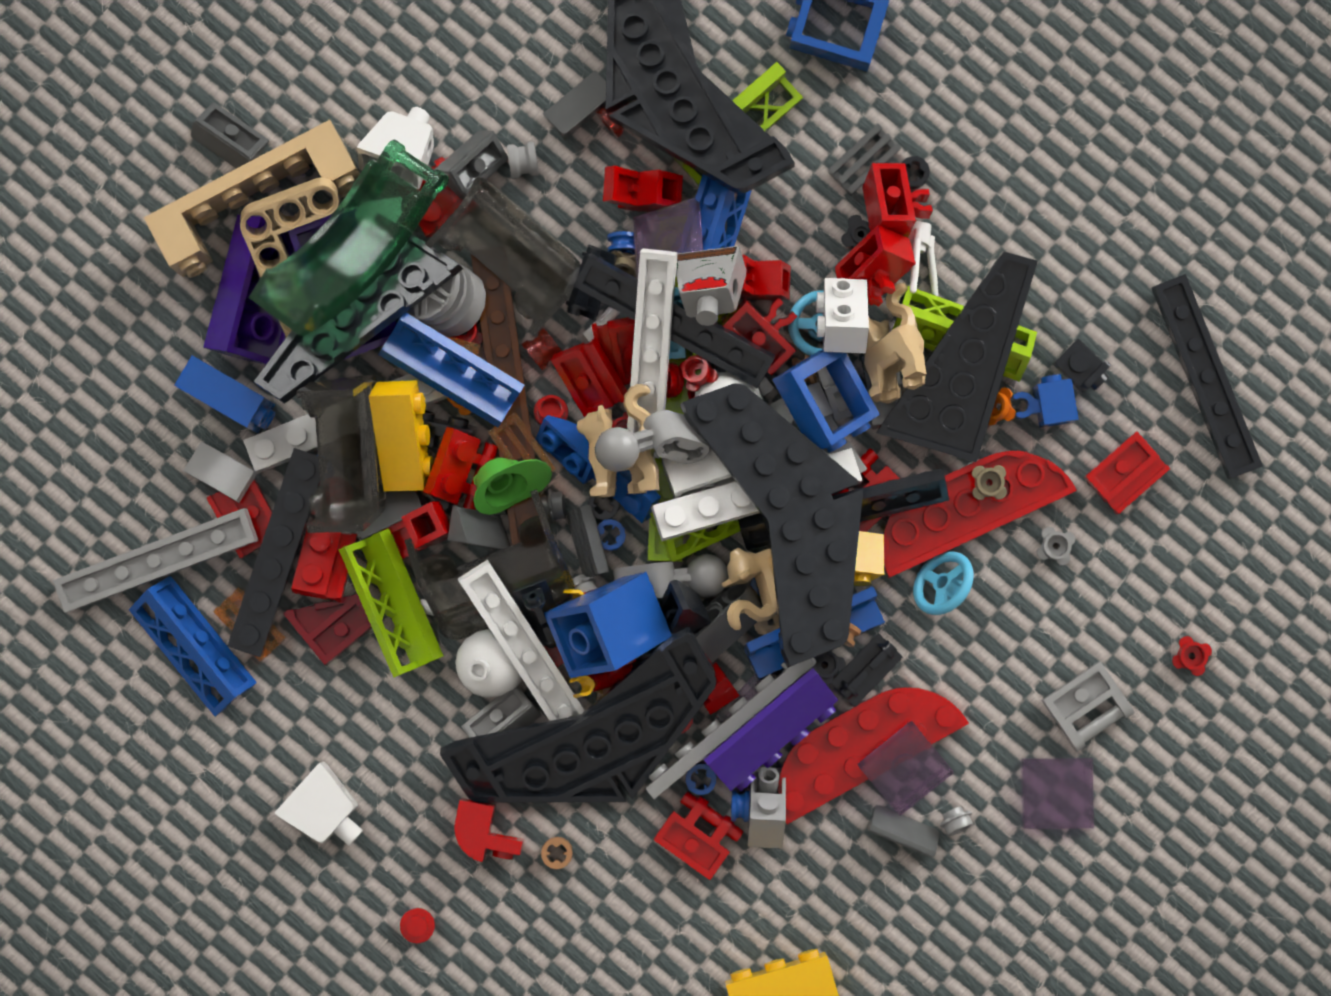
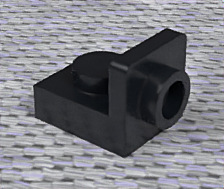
(1082, 366)

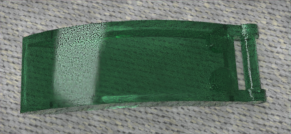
(352, 243)

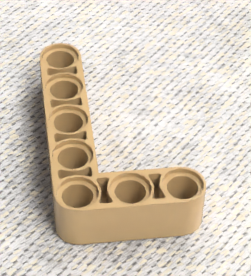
(278, 223)

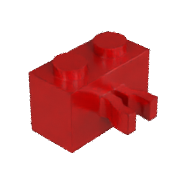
(890, 199)
(880, 260)
(757, 328)

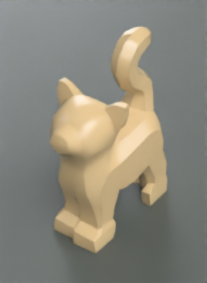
(894, 352)
(645, 470)
(741, 569)

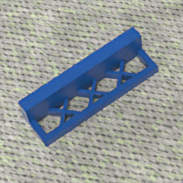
(716, 207)
(450, 371)
(195, 641)
(765, 650)

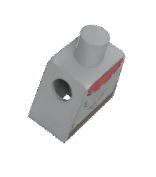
(710, 282)

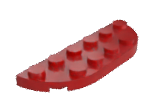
(936, 528)
(828, 757)

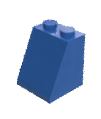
(608, 626)

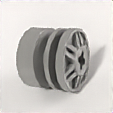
(454, 305)

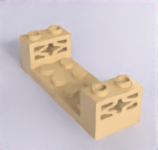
(174, 223)

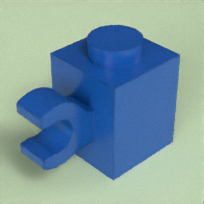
(1052, 402)

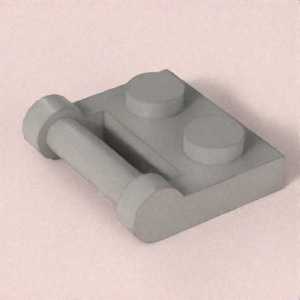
(1082, 696)

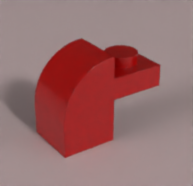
(641, 190)
(766, 280)
(424, 525)
(475, 836)

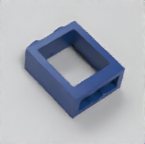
(836, 53)
(226, 395)
(805, 409)

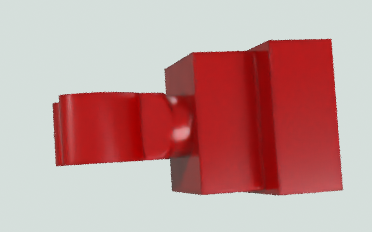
(723, 692)

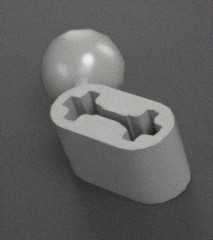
(664, 431)
(702, 575)

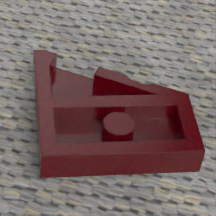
(330, 626)

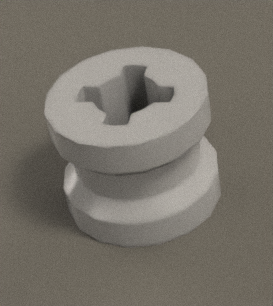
(523, 160)

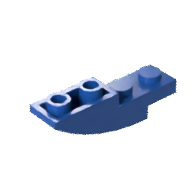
(572, 451)

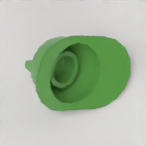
(507, 482)

